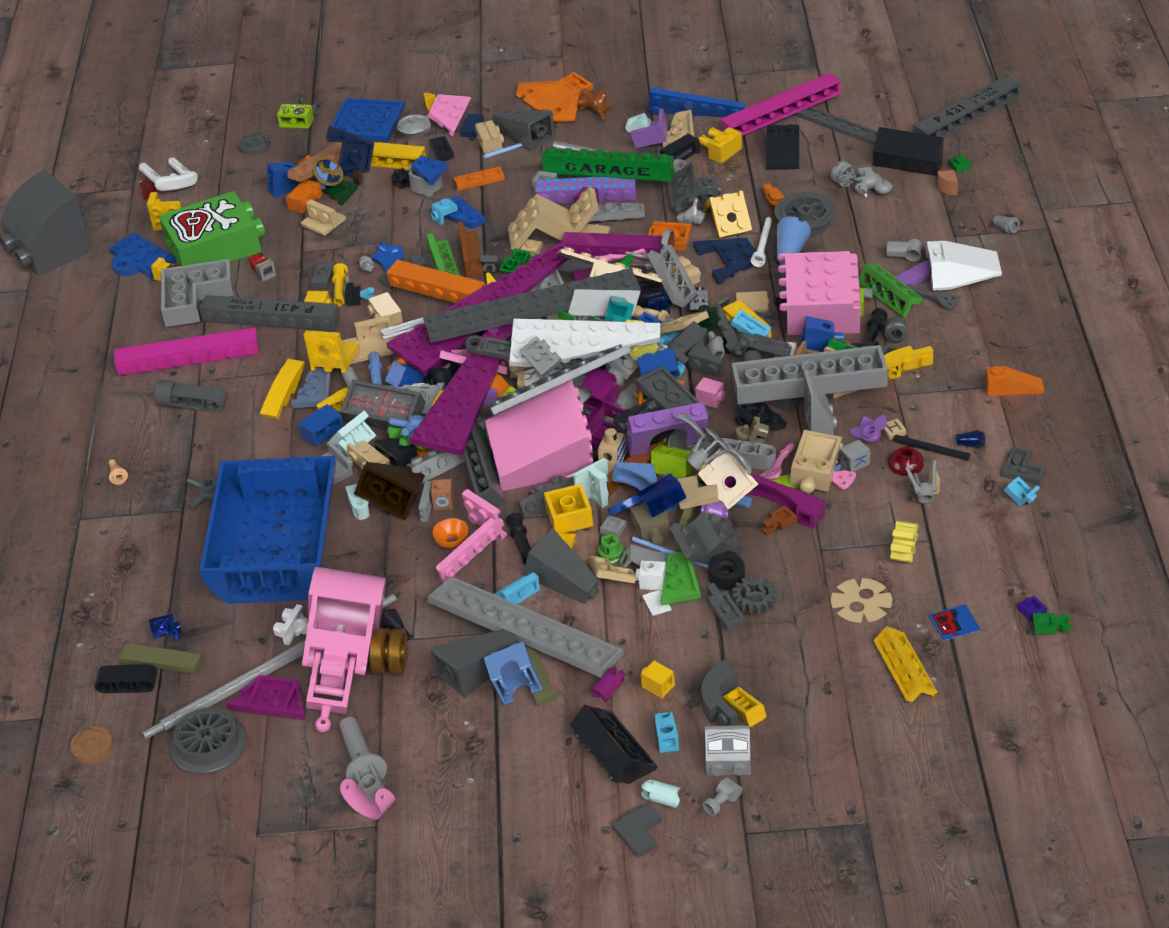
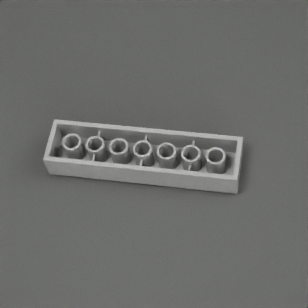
(832, 370)

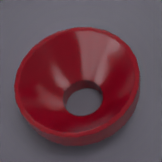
(898, 463)

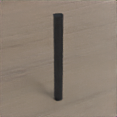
(932, 447)

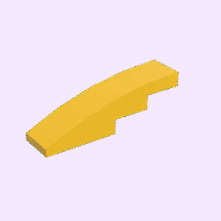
(282, 388)

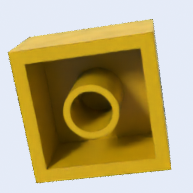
(568, 509)

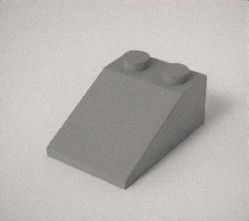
(816, 407)

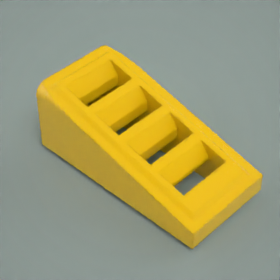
(337, 397)
(747, 707)

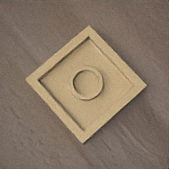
(683, 321)

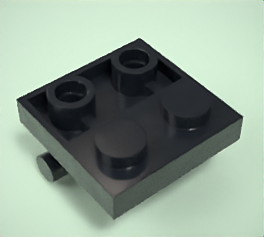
(767, 416)

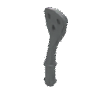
(946, 300)

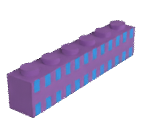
(564, 190)

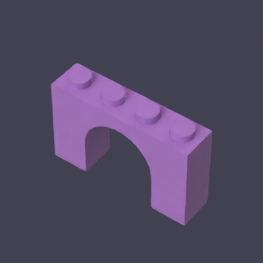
(646, 426)

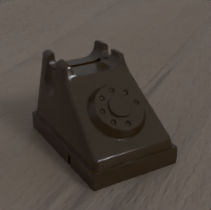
(389, 487)

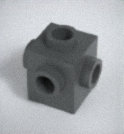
(709, 188)

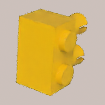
(723, 143)

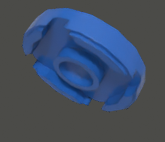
(624, 505)

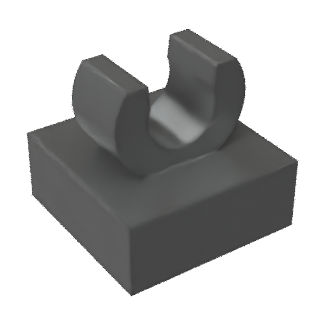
(490, 261)

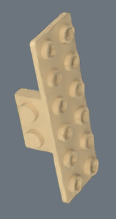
(601, 266)
(370, 338)

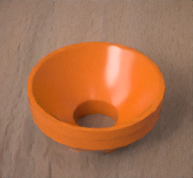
(448, 529)

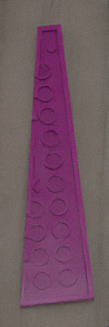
(416, 345)
(458, 406)

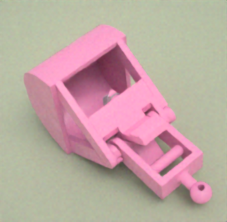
(341, 621)

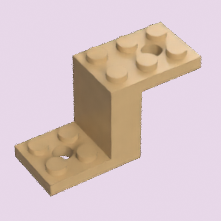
(552, 218)

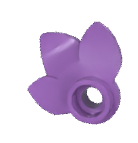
(869, 429)

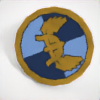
(327, 172)

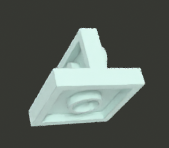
(353, 433)

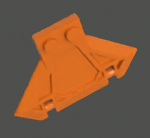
(557, 96)

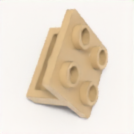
(321, 218)

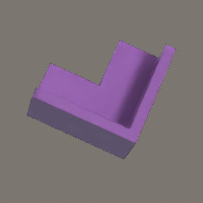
(651, 135)

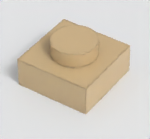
(532, 246)

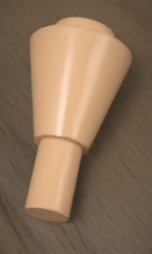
(117, 474)

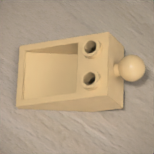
(815, 461)

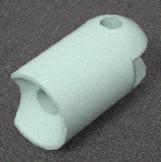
(660, 793)

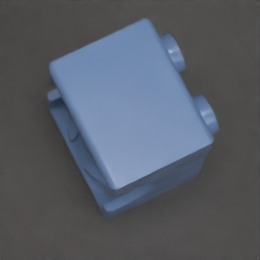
(511, 670)

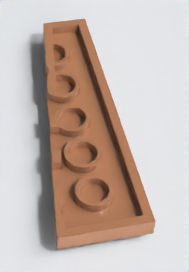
(305, 169)

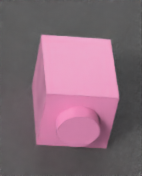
(710, 392)

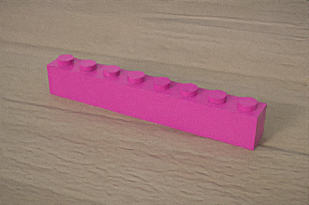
(783, 104)
(186, 351)

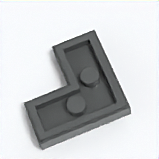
(1018, 465)
(634, 828)

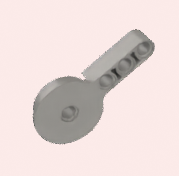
(758, 455)

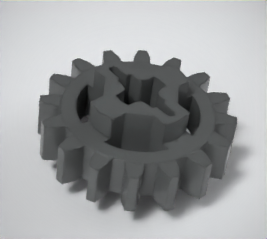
(754, 595)

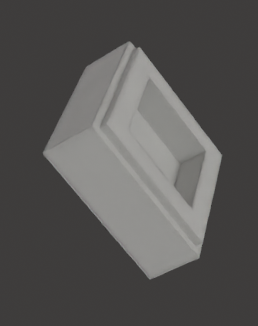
(613, 526)

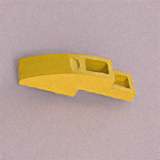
(907, 359)

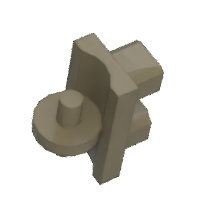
(756, 429)

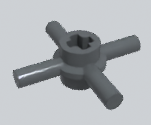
(206, 490)

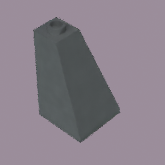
(526, 127)
(561, 568)
(463, 662)

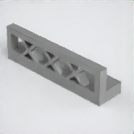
(670, 280)

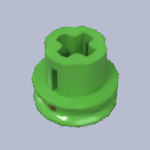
(613, 546)

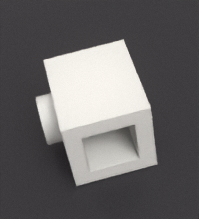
(651, 575)

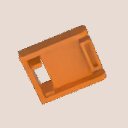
(680, 244)

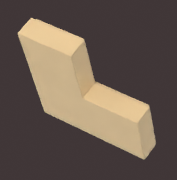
(697, 495)
(603, 569)

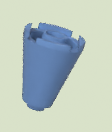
(791, 235)

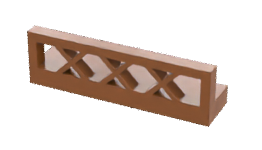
(470, 252)

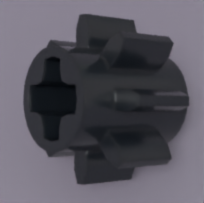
(400, 178)

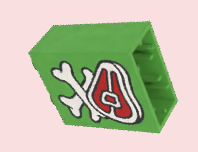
(212, 230)

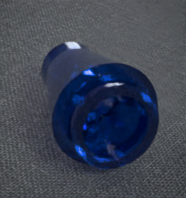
(971, 439)

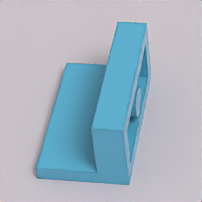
(748, 324)
(520, 589)

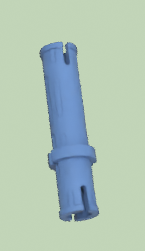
(375, 368)

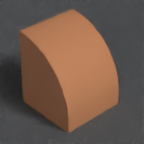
(947, 182)

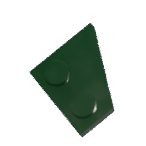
(341, 192)

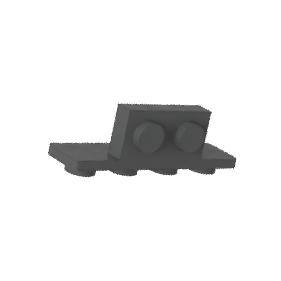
(535, 501)

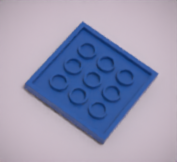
(369, 117)

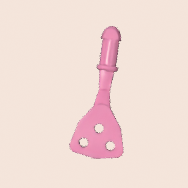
(612, 257)
(776, 470)
(842, 480)

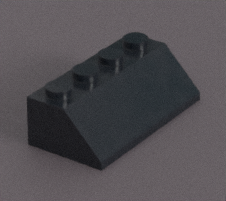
(908, 151)
(612, 745)

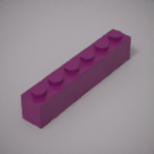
(605, 244)

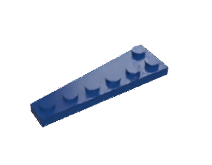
(699, 105)

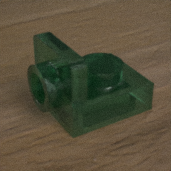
(711, 322)

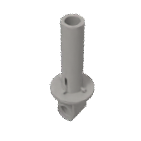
(365, 768)

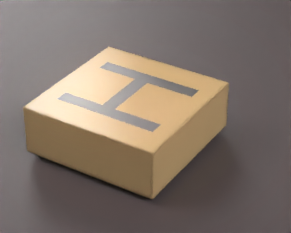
(894, 428)

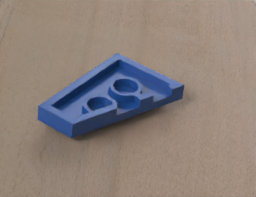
(466, 213)

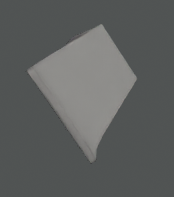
(637, 554)

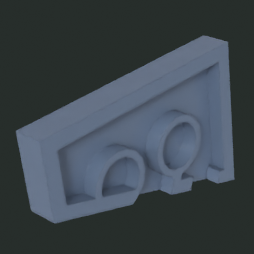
(314, 390)

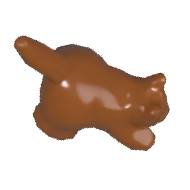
(594, 101)

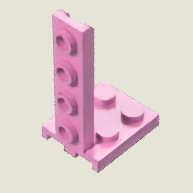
(479, 513)

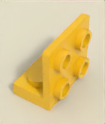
(157, 207)

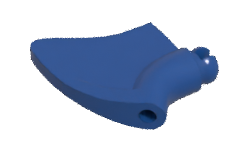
(387, 255)

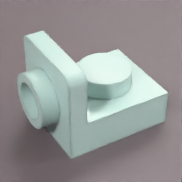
(638, 122)

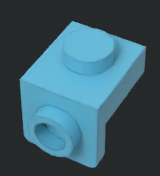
(441, 209)
(1021, 492)

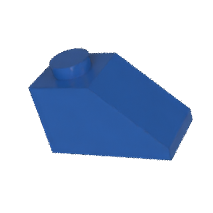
(403, 374)

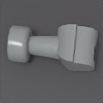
(725, 791)

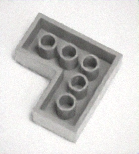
(187, 285)

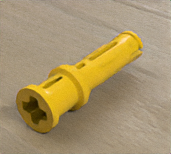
(339, 279)

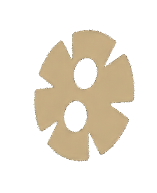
(871, 605)

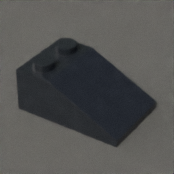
(782, 147)

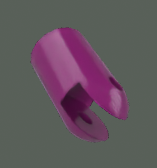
(608, 684)

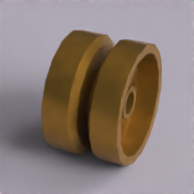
(388, 651)

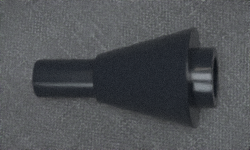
(392, 620)

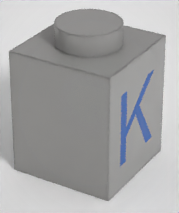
(855, 456)

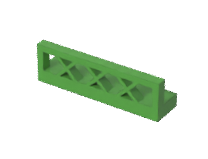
(436, 255)
(888, 284)

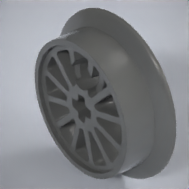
(808, 207)
(210, 733)

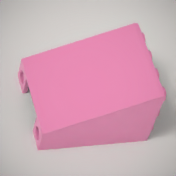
(540, 438)

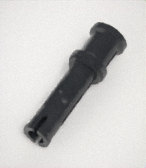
(875, 324)
(518, 532)

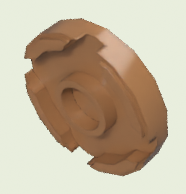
(91, 745)

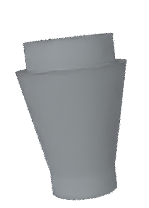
(1008, 224)

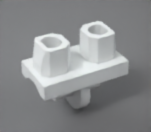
(294, 624)

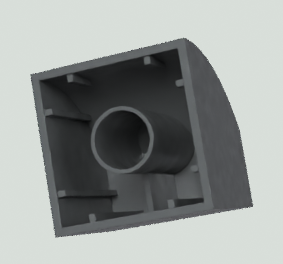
(43, 225)

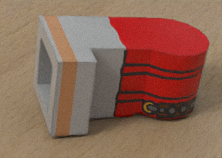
(261, 264)

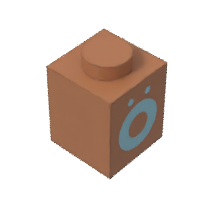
(442, 494)

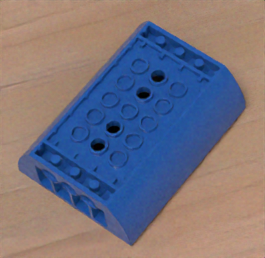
(243, 551)

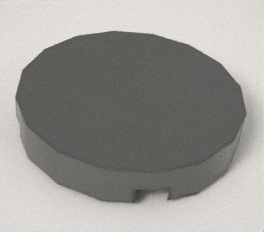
(253, 144)

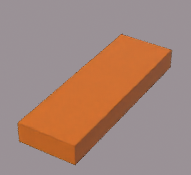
(479, 178)

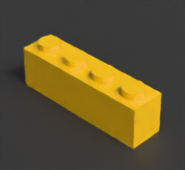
(395, 155)

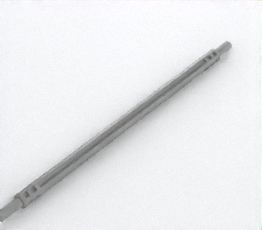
(235, 684)

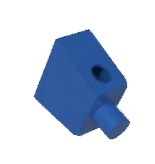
(278, 180)
(818, 332)

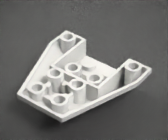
(960, 264)

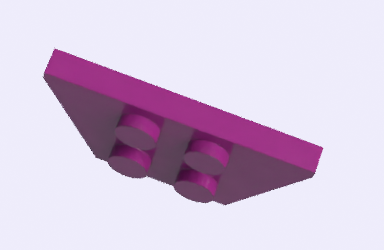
(271, 697)

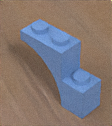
(637, 475)

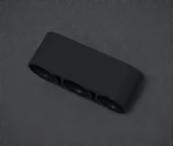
(126, 678)

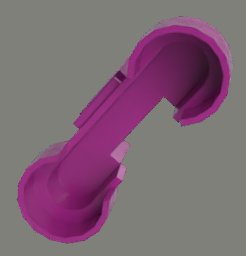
(602, 402)

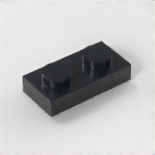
(441, 148)

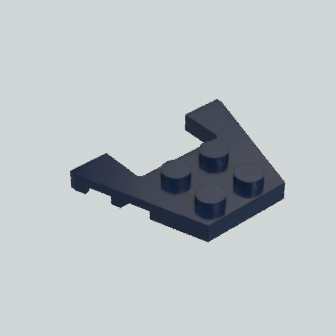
(355, 150)
(734, 253)

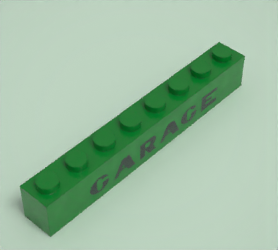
(608, 164)

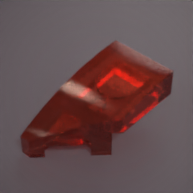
(147, 187)

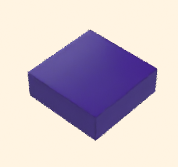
(1031, 606)

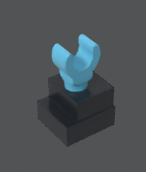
(354, 294)

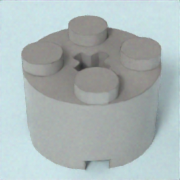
(421, 185)

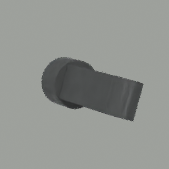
(189, 396)

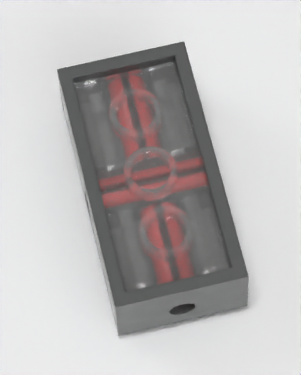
(380, 403)

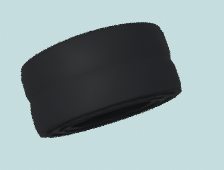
(724, 561)

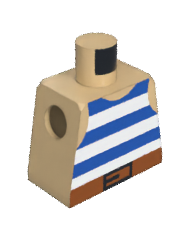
(613, 448)

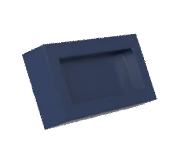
(468, 128)

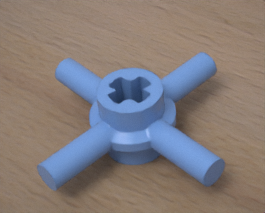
(408, 426)

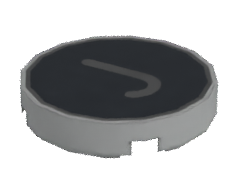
(667, 238)

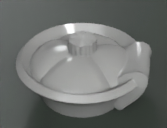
(414, 126)

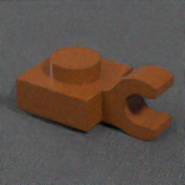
(779, 518)

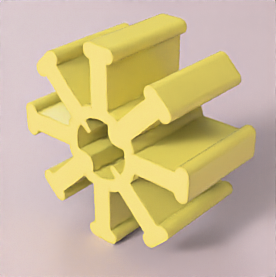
(904, 541)

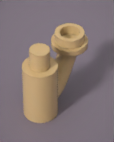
(660, 315)

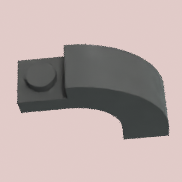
(715, 685)

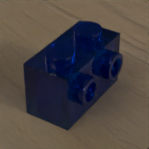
(661, 495)

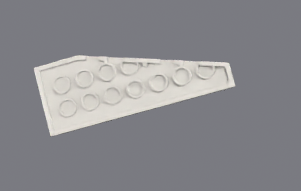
(579, 338)

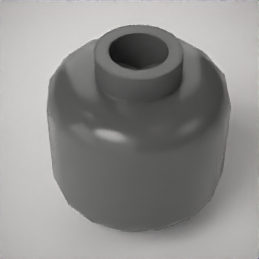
(896, 329)

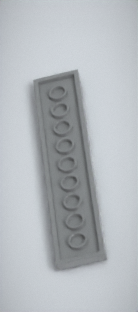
(528, 626)

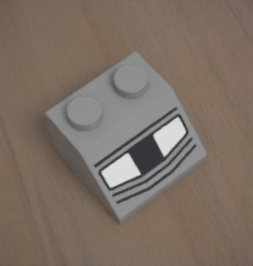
(728, 750)

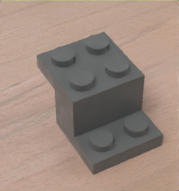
(706, 537)

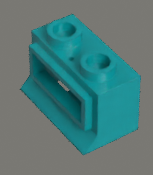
(618, 309)

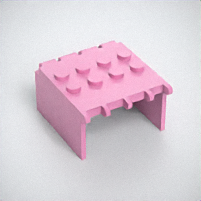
(822, 288)

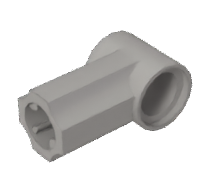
(910, 250)

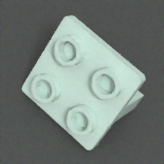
(594, 481)

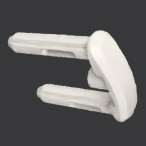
(173, 181)

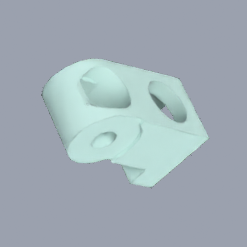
(358, 505)

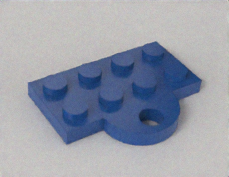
(137, 255)

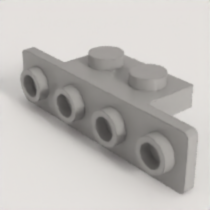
(435, 463)

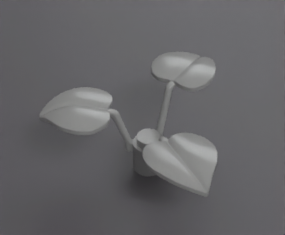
(700, 455)

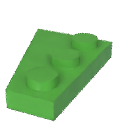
(679, 581)

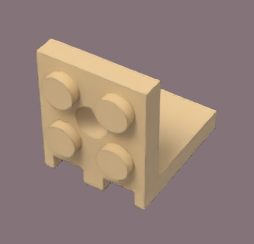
(719, 469)

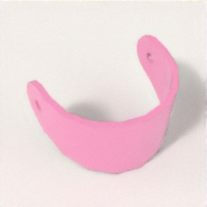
(359, 802)

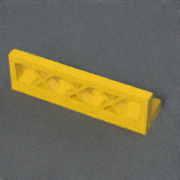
(904, 664)

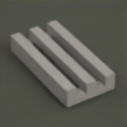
(426, 502)

